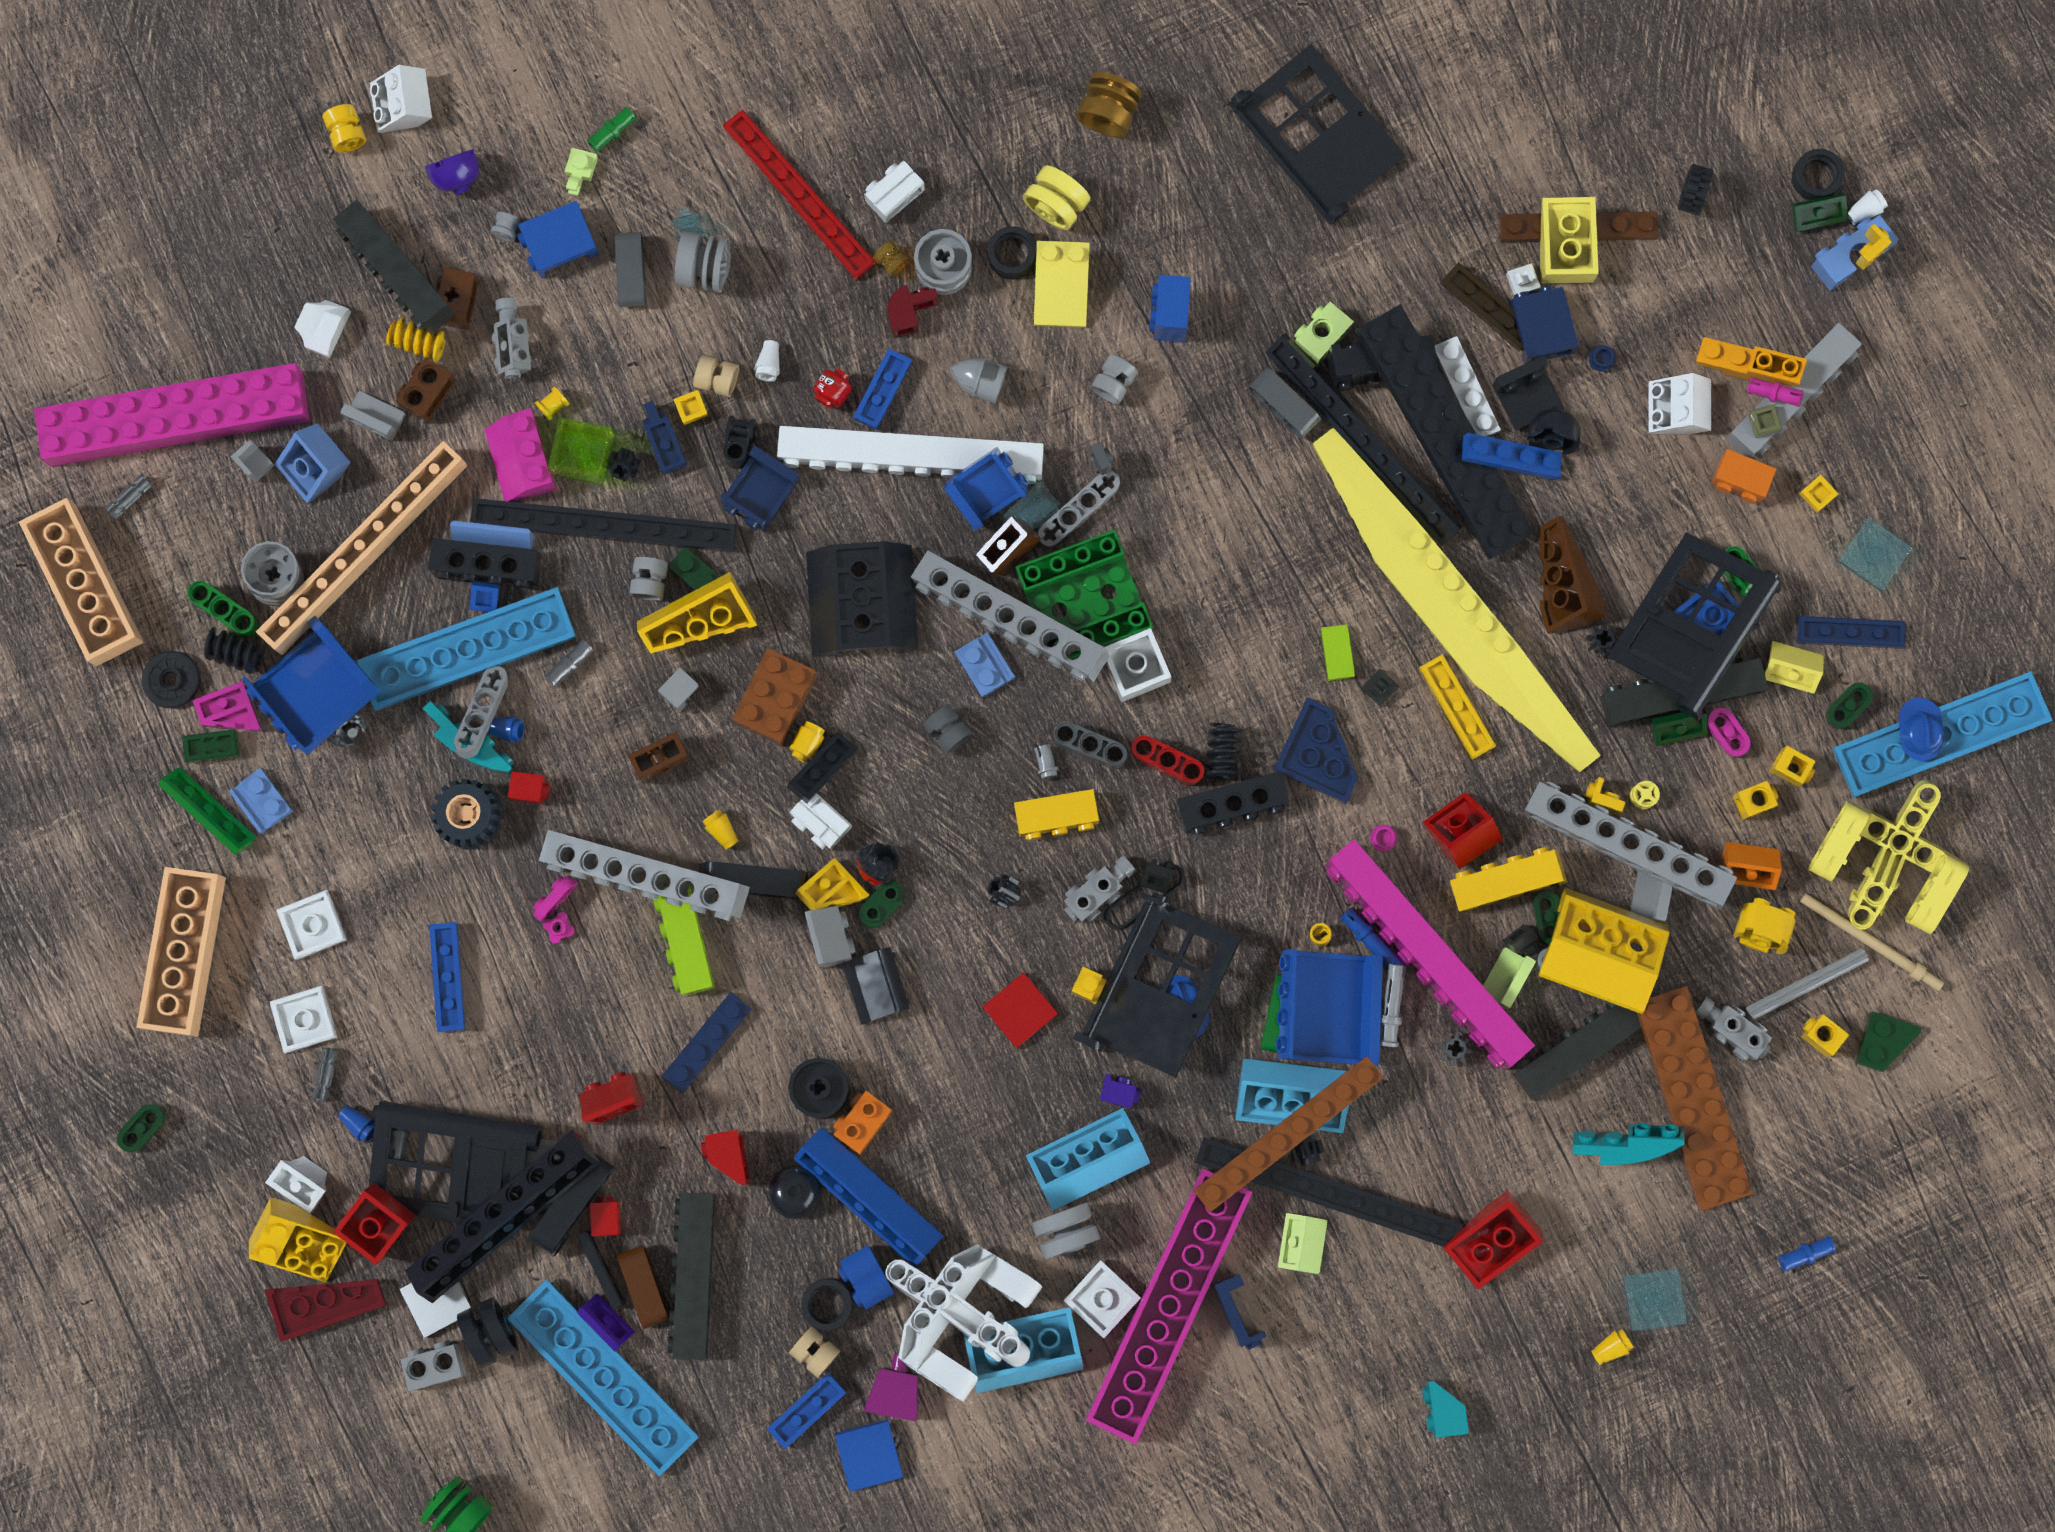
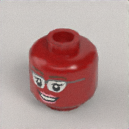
(832, 388)

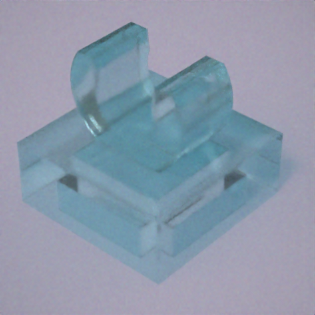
(687, 222)

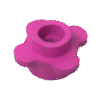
(557, 935)

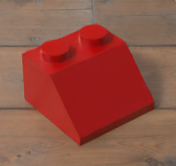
(1463, 830)
(727, 1154)

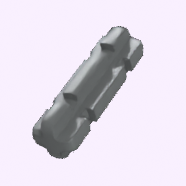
(128, 496)
(325, 1074)

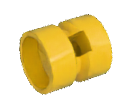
(342, 124)

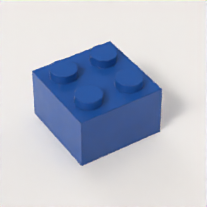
(1172, 305)

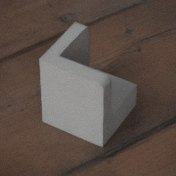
(252, 461)
(678, 689)

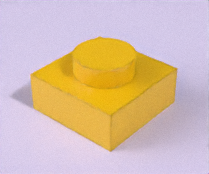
(690, 407)
(1818, 493)

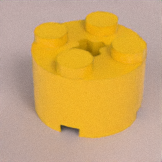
(1765, 926)

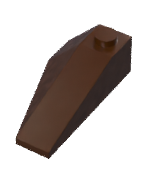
(1569, 588)

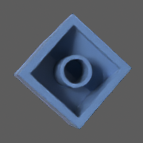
(312, 462)

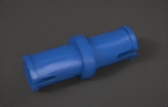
(1806, 1253)

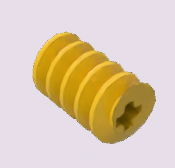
(415, 340)

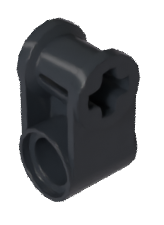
(738, 437)

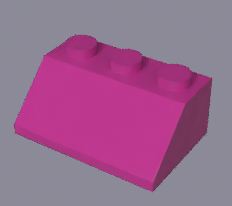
(519, 456)

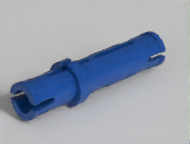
(1369, 938)

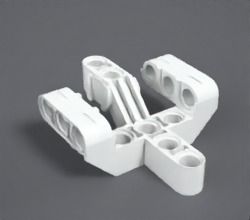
(918, 1342)

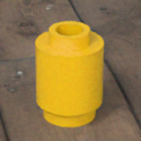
(807, 742)

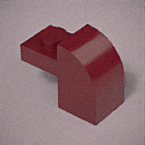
(903, 307)

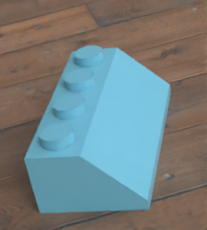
(1276, 1090)
(1088, 1159)
(1051, 1346)

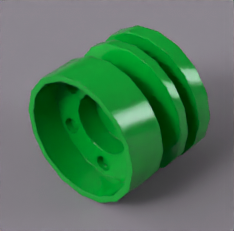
(454, 1509)

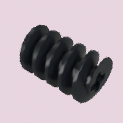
(233, 653)
(1222, 751)

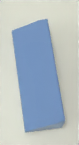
(492, 534)

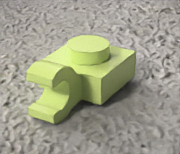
(579, 168)

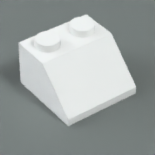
(1136, 665)

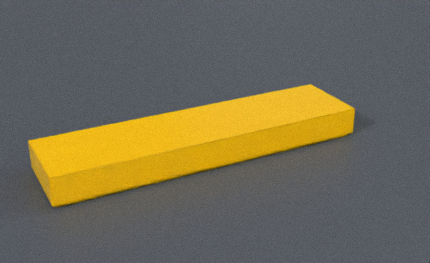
(1457, 707)

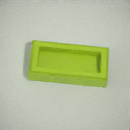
(1337, 652)

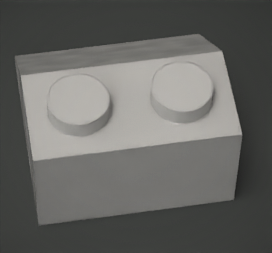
(829, 936)

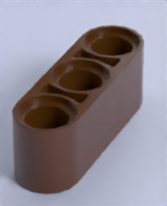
(643, 1286)

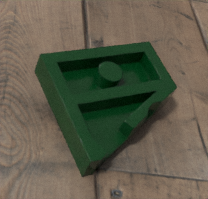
(1884, 1041)

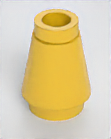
(721, 829)
(1612, 1347)

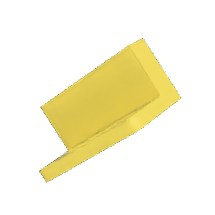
(1794, 667)

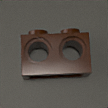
(432, 393)

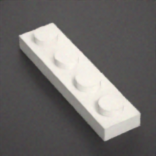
(1466, 387)

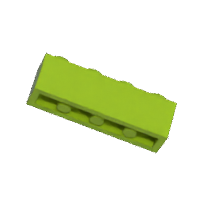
(686, 947)

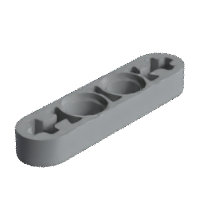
(1078, 509)
(477, 710)

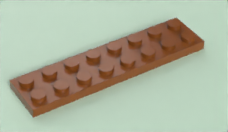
(1693, 1098)

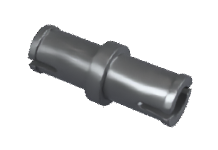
(569, 663)

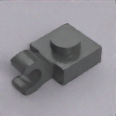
(1102, 459)

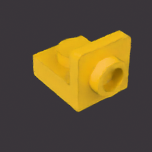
(1872, 250)
(1607, 800)

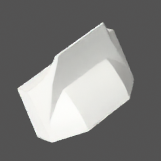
(321, 326)
(299, 1182)

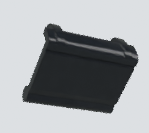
(875, 985)

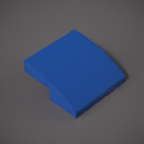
(869, 1455)

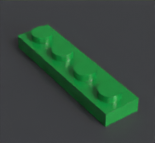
(207, 811)

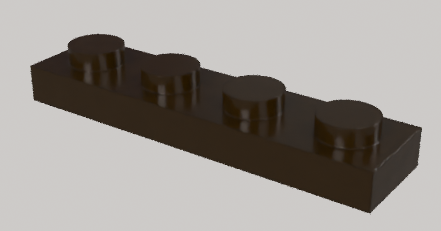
(1483, 303)

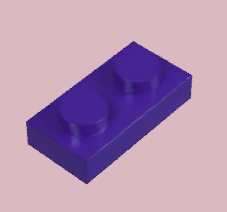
(605, 1322)

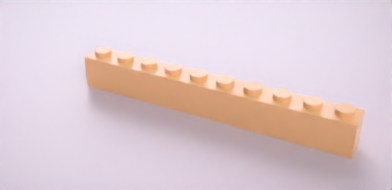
(362, 548)

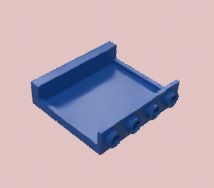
(312, 689)
(1329, 1007)

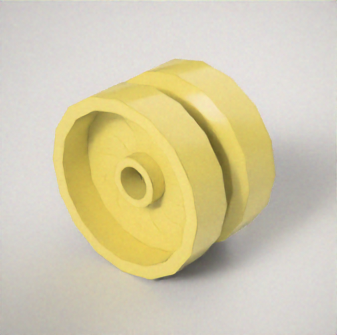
(1056, 197)

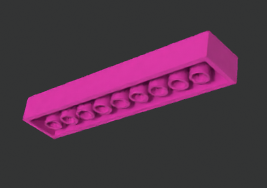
(171, 415)
(1428, 955)
(1165, 1313)

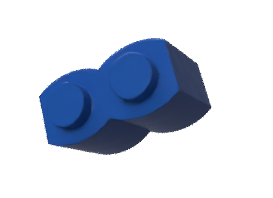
(866, 1278)

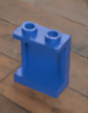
(556, 238)
(986, 487)

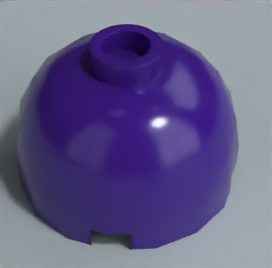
(454, 172)

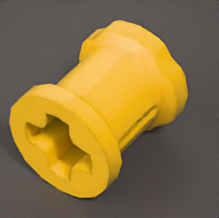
(551, 403)

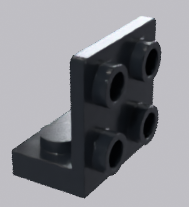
(1526, 392)

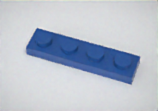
(1511, 456)
(447, 977)

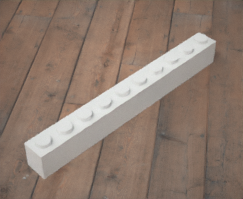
(899, 452)

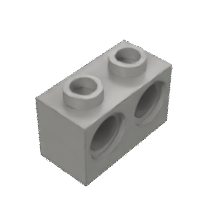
(434, 1371)

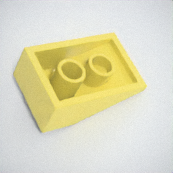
(1568, 240)
(1061, 284)

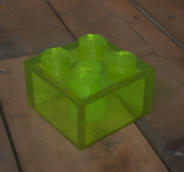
(581, 451)

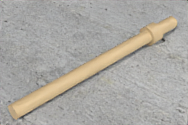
(1916, 971)

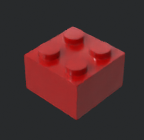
(374, 1223)

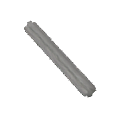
(1807, 984)

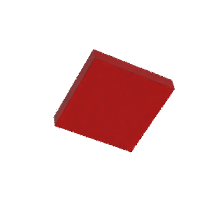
(1020, 1010)

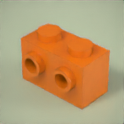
(1743, 477)
(1753, 865)
(862, 1122)

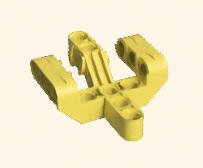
(1946, 869)

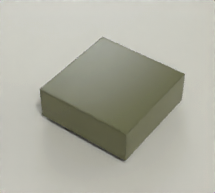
(1765, 420)

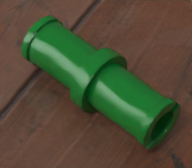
(611, 129)

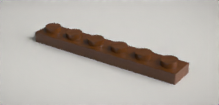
(1609, 226)

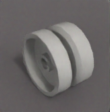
(938, 247)
(1066, 1231)

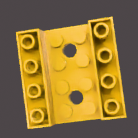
(1602, 959)

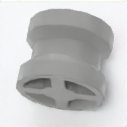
(505, 226)

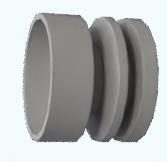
(707, 262)
(266, 561)

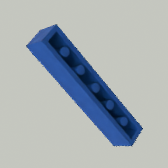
(868, 1197)

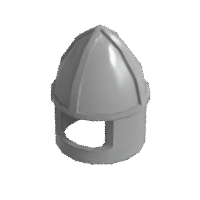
(980, 378)

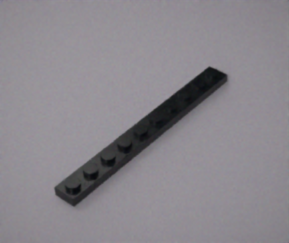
(1363, 439)
(606, 525)
(1338, 1196)

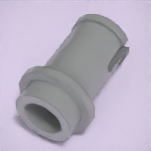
(1046, 762)

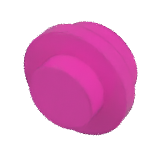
(1383, 838)

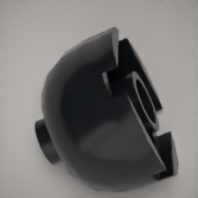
(1555, 430)
(795, 1192)

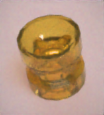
(891, 258)

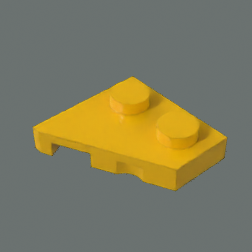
(831, 888)

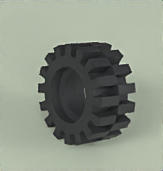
(1695, 189)

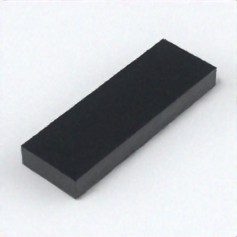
(822, 767)
(601, 1270)

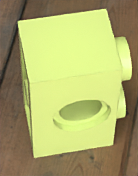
(1332, 320)

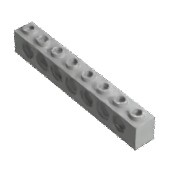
(934, 568)
(559, 846)
(1638, 858)

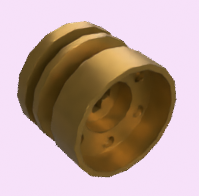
(1109, 104)

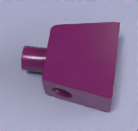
(894, 1392)

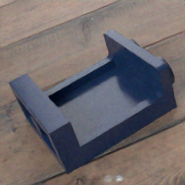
(1544, 323)
(760, 489)
(1222, 1291)

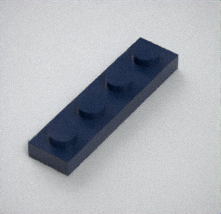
(706, 1042)

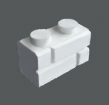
(894, 191)
(821, 821)

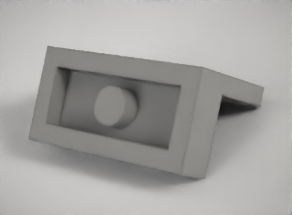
(374, 415)
(1651, 897)

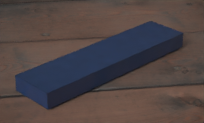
(1850, 632)

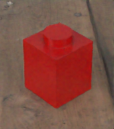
(528, 788)
(605, 1217)

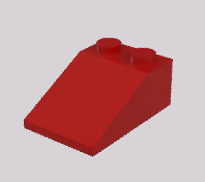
(610, 1099)
(1494, 1240)

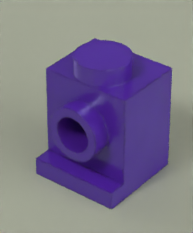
(1119, 1092)

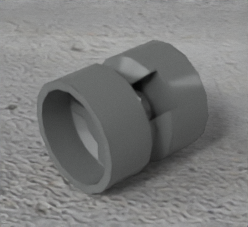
(947, 729)

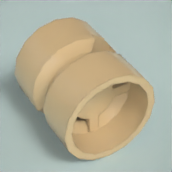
(716, 375)
(821, 1359)

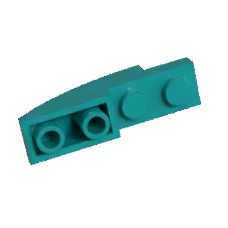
(485, 758)
(1639, 1145)

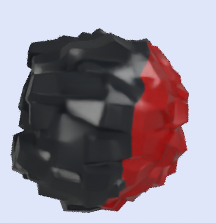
(877, 863)

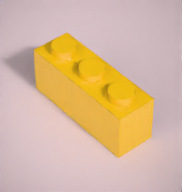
(1056, 814)

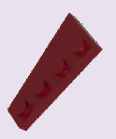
(317, 1306)

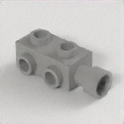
(514, 344)
(1094, 895)
(1738, 1037)

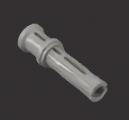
(1390, 1018)

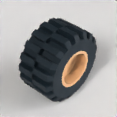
(467, 814)

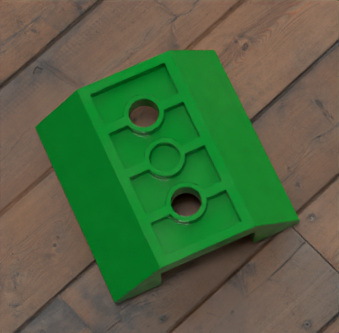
(1076, 580)

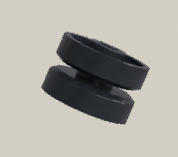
(803, 1085)
(487, 1332)

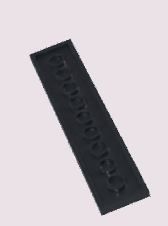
(1440, 430)

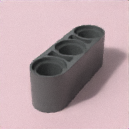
(630, 269)
(1284, 403)
(1080, 735)

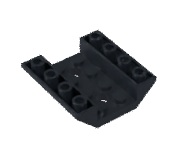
(881, 594)

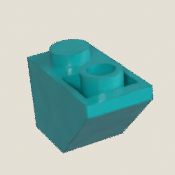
(1446, 1412)

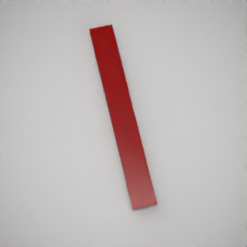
(799, 195)

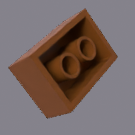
(774, 697)

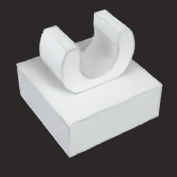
(1523, 279)

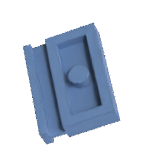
(984, 665)
(261, 801)

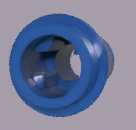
(507, 728)
(358, 1124)

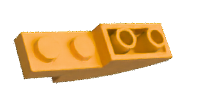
(1748, 363)

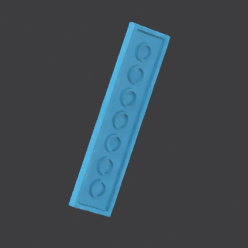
(468, 648)
(1967, 727)
(603, 1378)

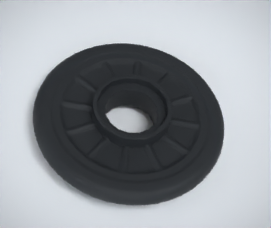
(182, 691)

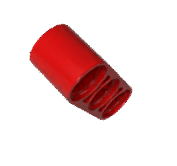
(1160, 749)

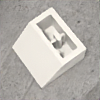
(400, 99)
(1680, 405)

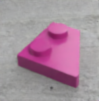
(228, 709)

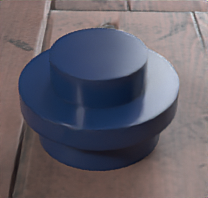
(1602, 358)

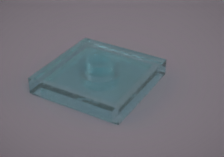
(1874, 554)
(1654, 1299)

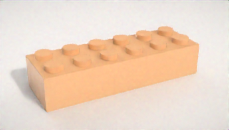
(81, 582)
(181, 952)

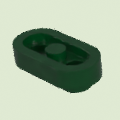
(1848, 706)
(883, 905)
(1543, 917)
(141, 1127)

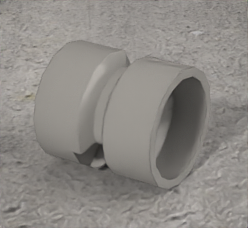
(1115, 376)
(648, 588)

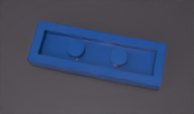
(882, 389)
(806, 1410)

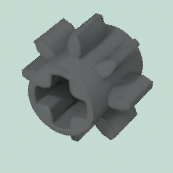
(1459, 1044)

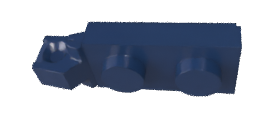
(663, 440)

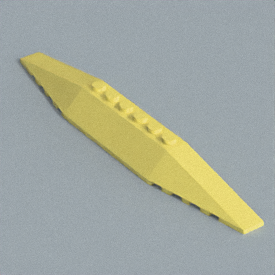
(1450, 604)

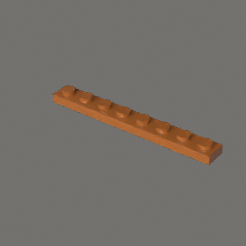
(1288, 1134)

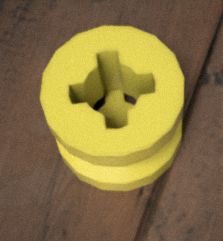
(1648, 791)

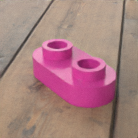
(1729, 731)
(547, 905)

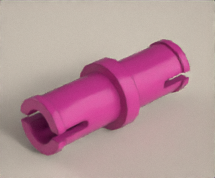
(1775, 391)

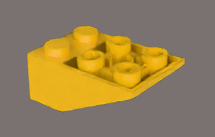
(295, 1241)

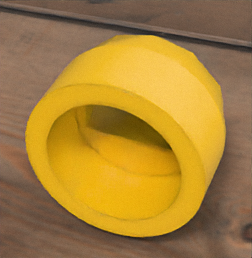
(1318, 930)

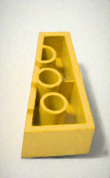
(696, 616)
(1508, 880)

